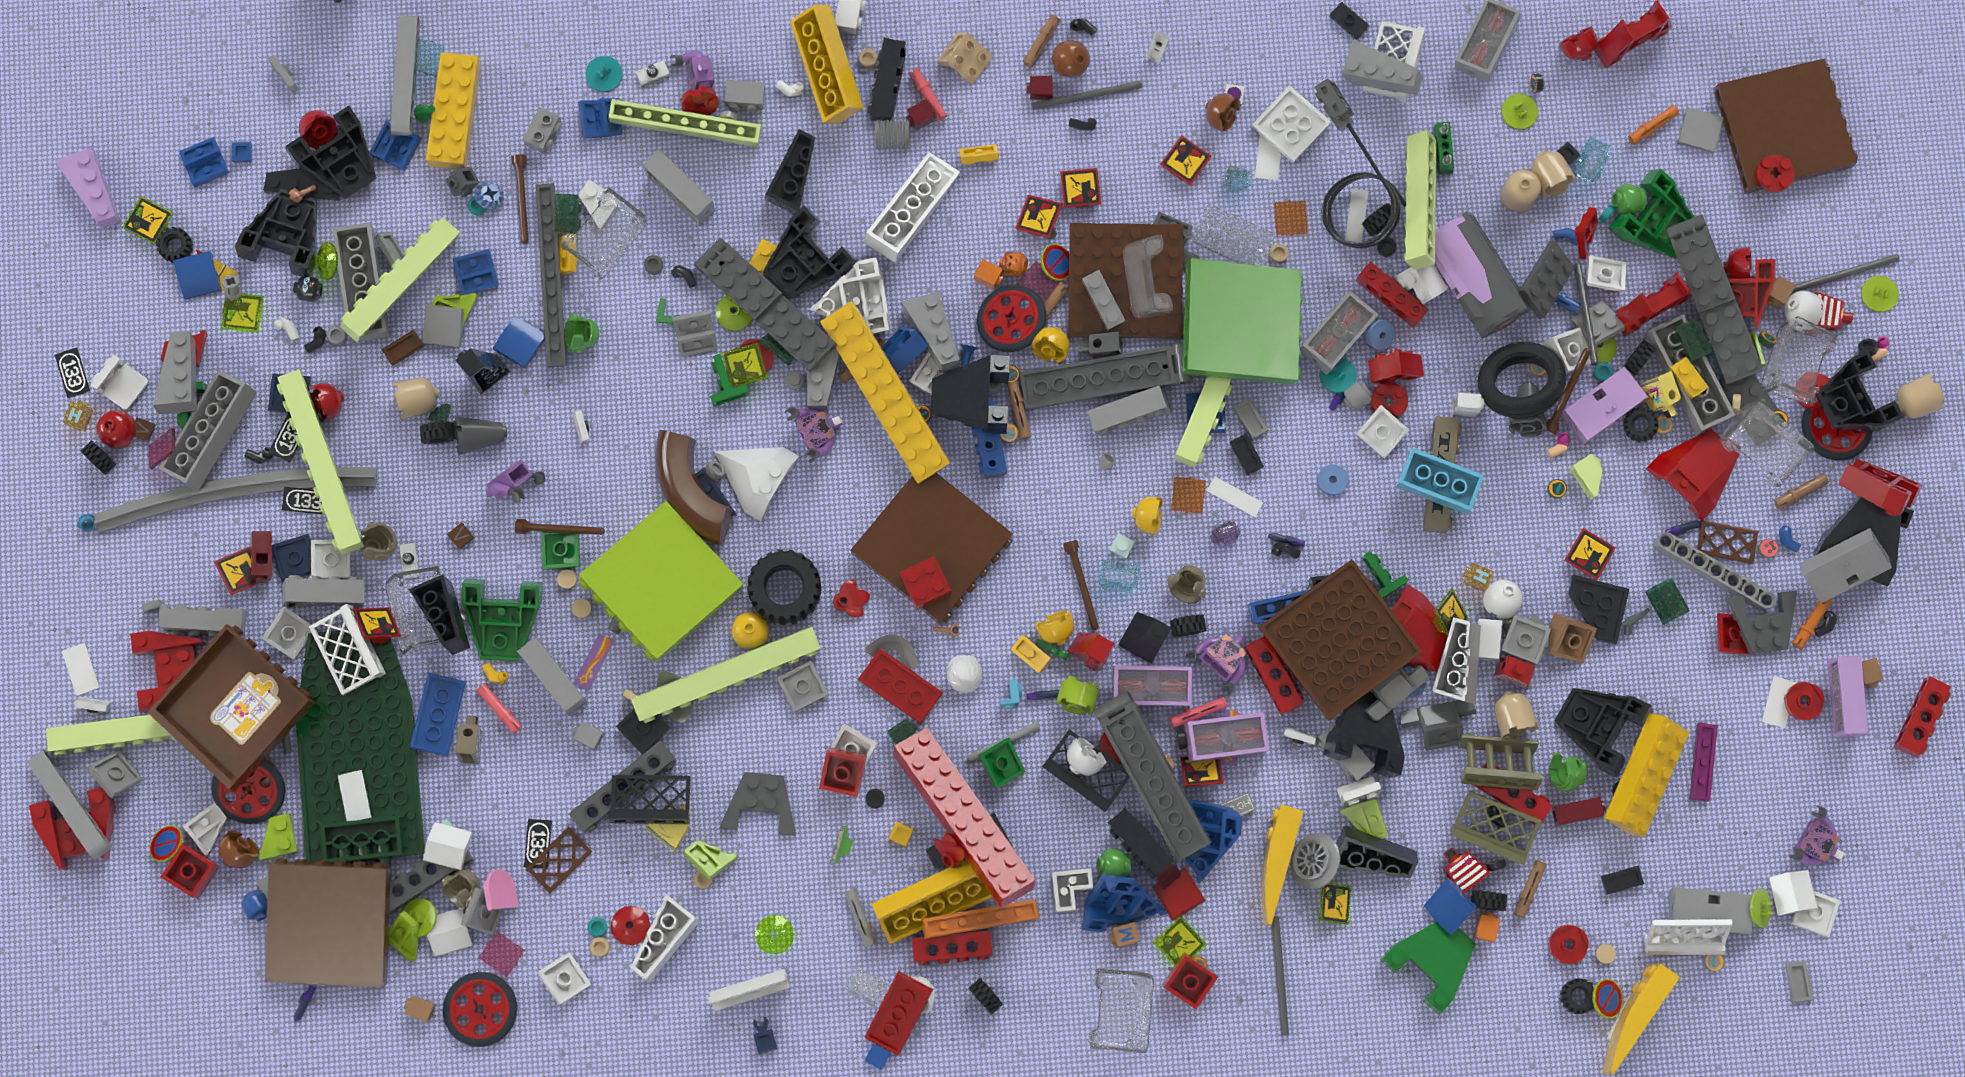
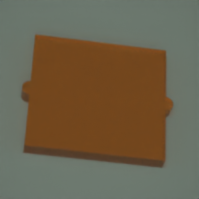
(1290, 217)
(1188, 495)

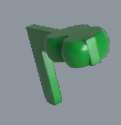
(660, 314)
(1052, 649)

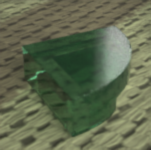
(440, 413)

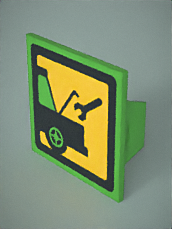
(842, 845)

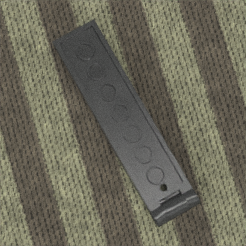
(1714, 299)
(765, 304)
(1104, 377)
(1152, 776)

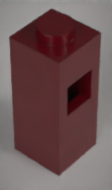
(261, 556)
(1578, 811)

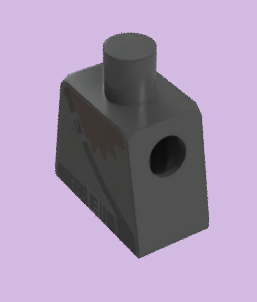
(1110, 343)

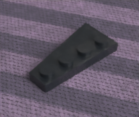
(300, 180)

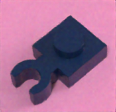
(765, 1038)

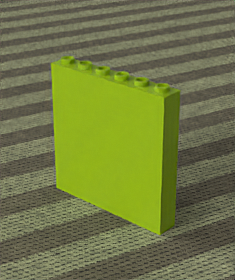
(660, 582)

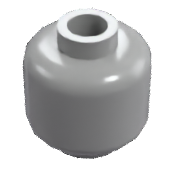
(1357, 396)

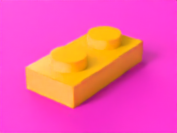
(979, 154)
(762, 255)
(567, 262)
(1688, 377)
(1031, 654)

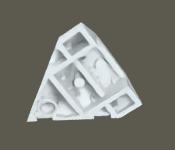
(866, 289)
(756, 475)

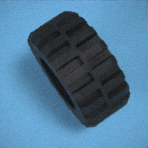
(777, 562)

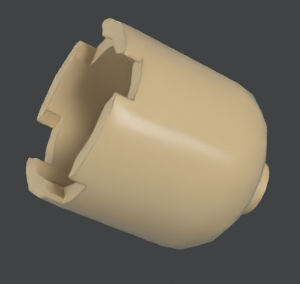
(1553, 173)
(1520, 191)
(415, 397)
(1920, 397)
(1514, 715)

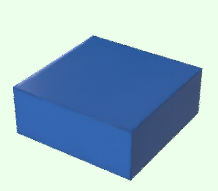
(241, 152)
(877, 1056)

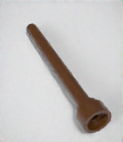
(519, 162)
(1552, 424)
(523, 526)
(1072, 548)

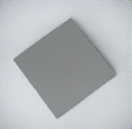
(695, 333)

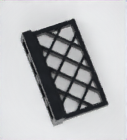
(1080, 786)
(653, 815)

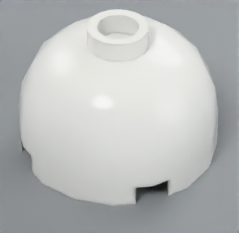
(1805, 305)
(1503, 599)
(1084, 758)

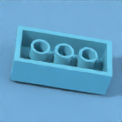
(1440, 481)

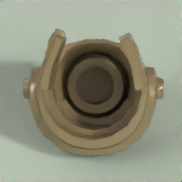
(378, 541)
(1188, 584)
(460, 887)

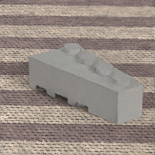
(930, 322)

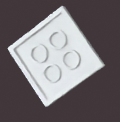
(1291, 124)

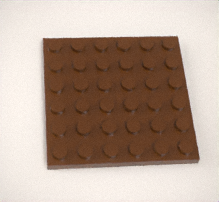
(1101, 248)
(1340, 639)

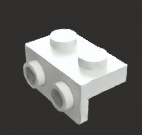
(1358, 791)

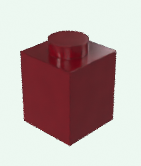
(1040, 87)
(920, 115)

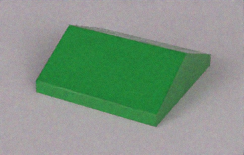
(560, 550)
(1001, 762)

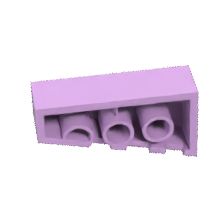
(89, 182)

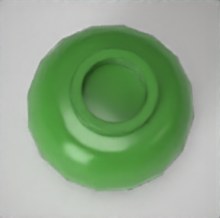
(1629, 199)
(1114, 863)

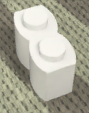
(1467, 404)

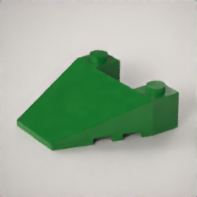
(1661, 212)
(500, 625)
(1438, 956)

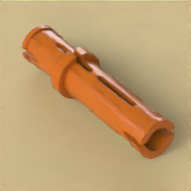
(1647, 128)
(1811, 623)

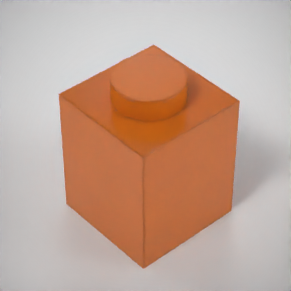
(989, 274)
(1486, 927)

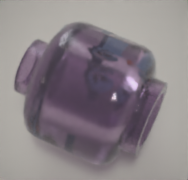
(1225, 533)

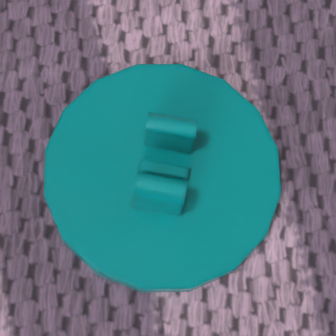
(604, 73)
(1340, 377)

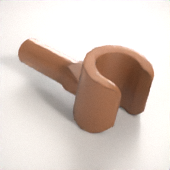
(297, 196)
(947, 630)

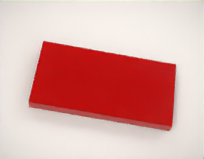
(900, 686)
(898, 1013)

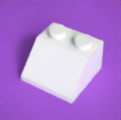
(1568, 348)

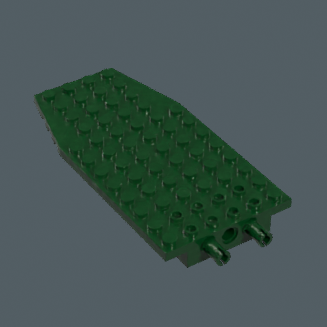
(353, 733)

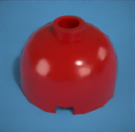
(1580, 45)
(317, 128)
(1738, 263)
(326, 400)
(116, 429)

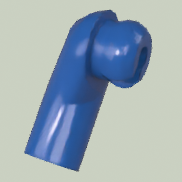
(1565, 233)
(1786, 539)

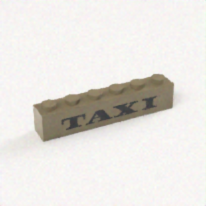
(1445, 447)

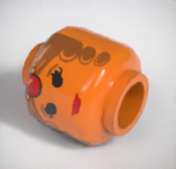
(1014, 264)

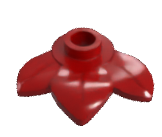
(854, 599)
(950, 850)

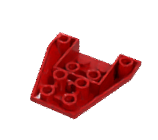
(1696, 470)
(1417, 618)

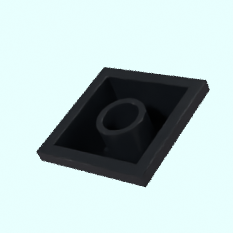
(1144, 636)

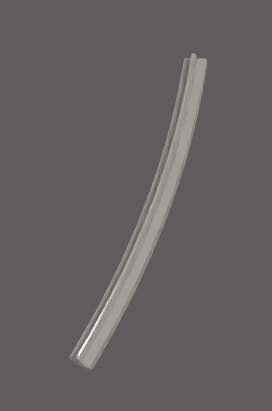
(222, 490)

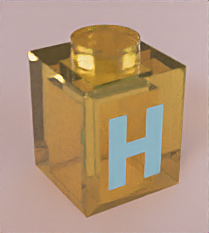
(78, 415)
(1477, 577)

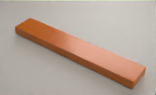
(979, 919)

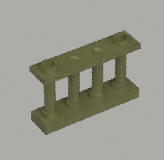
(1500, 778)

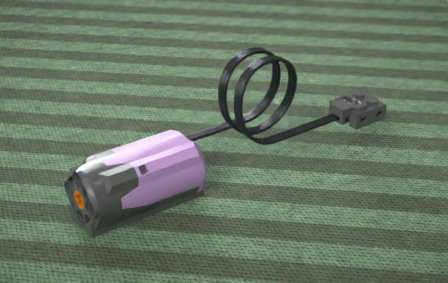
(1461, 245)

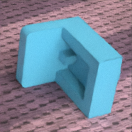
(1015, 692)

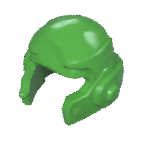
(580, 333)
(1569, 774)

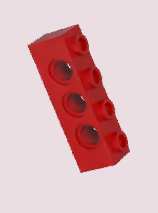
(1391, 294)
(1283, 704)
(1906, 740)
(1541, 803)
(982, 939)

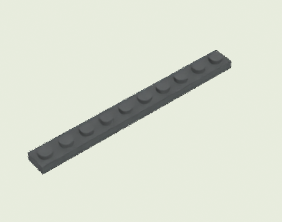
(550, 276)

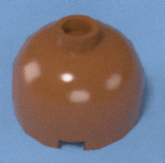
(1070, 58)
(1221, 111)
(237, 851)

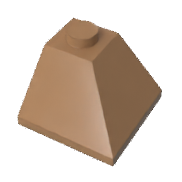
(1570, 638)

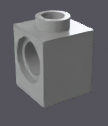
(588, 735)

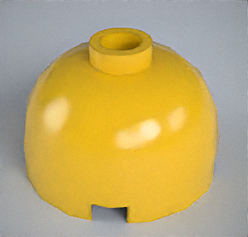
(1051, 344)
(1148, 514)
(1056, 627)
(750, 630)

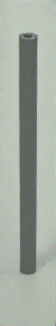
(1086, 95)
(1845, 273)
(1586, 314)
(1280, 976)

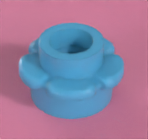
(86, 526)

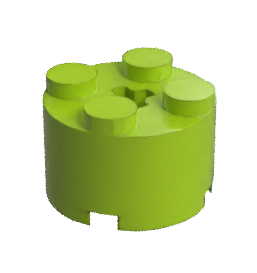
(1077, 696)

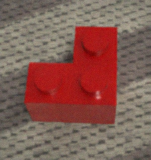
(1395, 366)

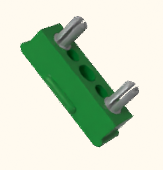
(1445, 164)

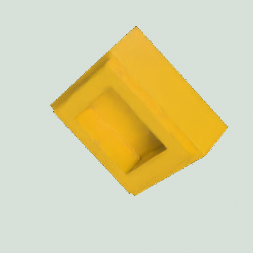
(900, 834)

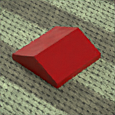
(1729, 637)

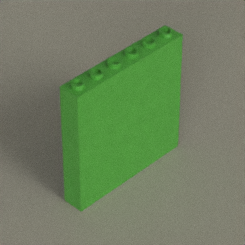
(1242, 321)

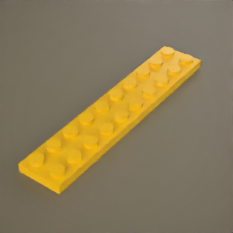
(885, 392)

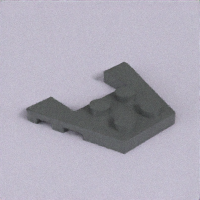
(1765, 631)
(761, 794)

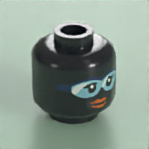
(308, 289)

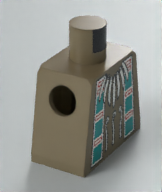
(469, 741)

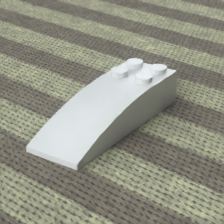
(911, 207)

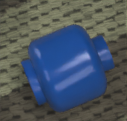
(255, 906)

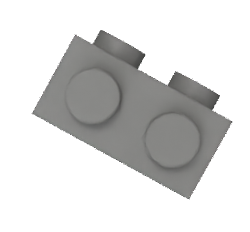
(745, 95)
(542, 130)

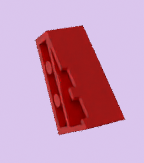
(1091, 649)

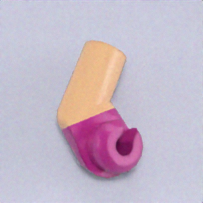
(1883, 346)
(1561, 445)

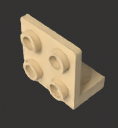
(965, 56)

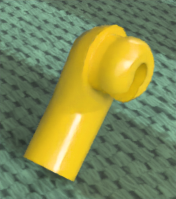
(495, 676)

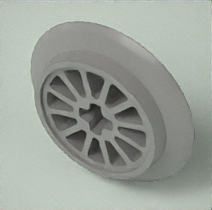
(1331, 863)

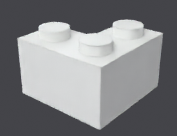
(1424, 281)
(1066, 883)

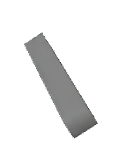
(405, 76)
(1723, 571)
(69, 805)

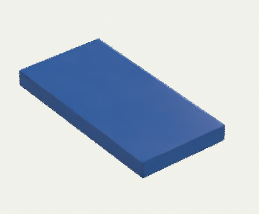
(437, 714)

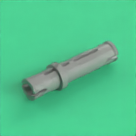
(860, 918)

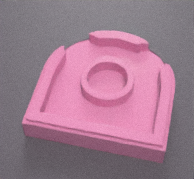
(500, 890)

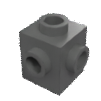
(462, 181)

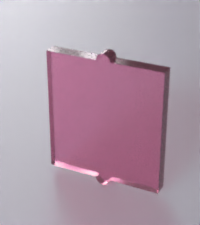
(1038, 281)
(162, 448)
(501, 953)

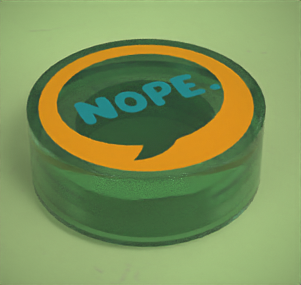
(1767, 339)
(1556, 489)

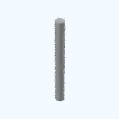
(1013, 737)

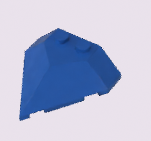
(1223, 829)
(1117, 902)

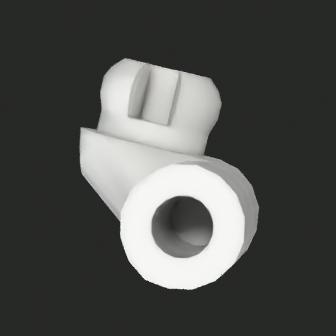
(789, 91)
(288, 326)

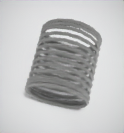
(890, 132)

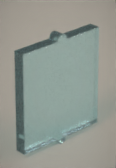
(427, 57)

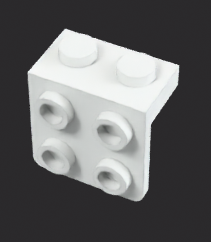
(119, 382)

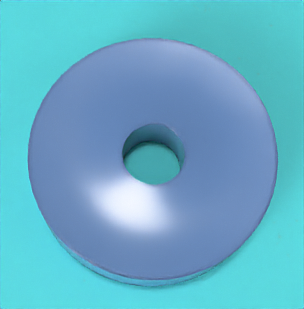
(1387, 334)
(1332, 488)

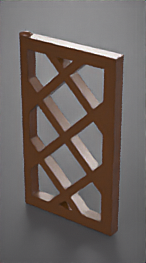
(1738, 530)
(560, 876)

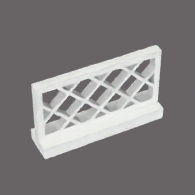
(1412, 53)
(363, 645)
(1693, 943)
(749, 990)

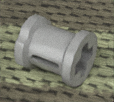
(231, 286)

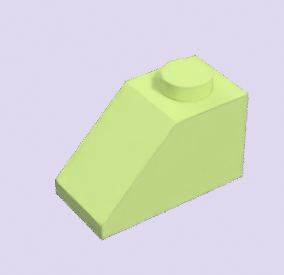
(1588, 475)

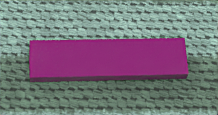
(1703, 762)

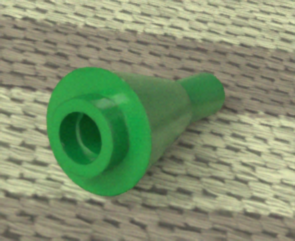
(423, 112)

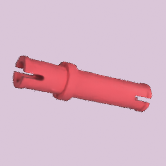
(924, 88)
(1218, 704)
(504, 714)

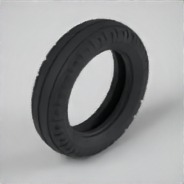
(1522, 406)

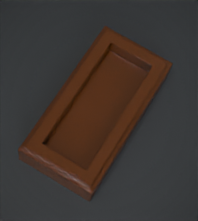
(403, 347)

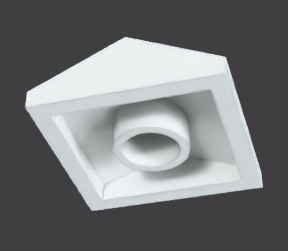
(1606, 273)
(287, 633)
(854, 741)
(447, 846)
(1793, 892)
(449, 934)
(564, 978)

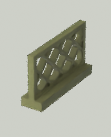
(1485, 840)

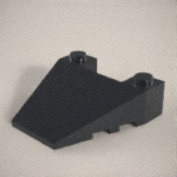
(341, 163)
(286, 229)
(800, 263)
(965, 394)
(1848, 402)
(1858, 518)
(1595, 722)
(1358, 728)

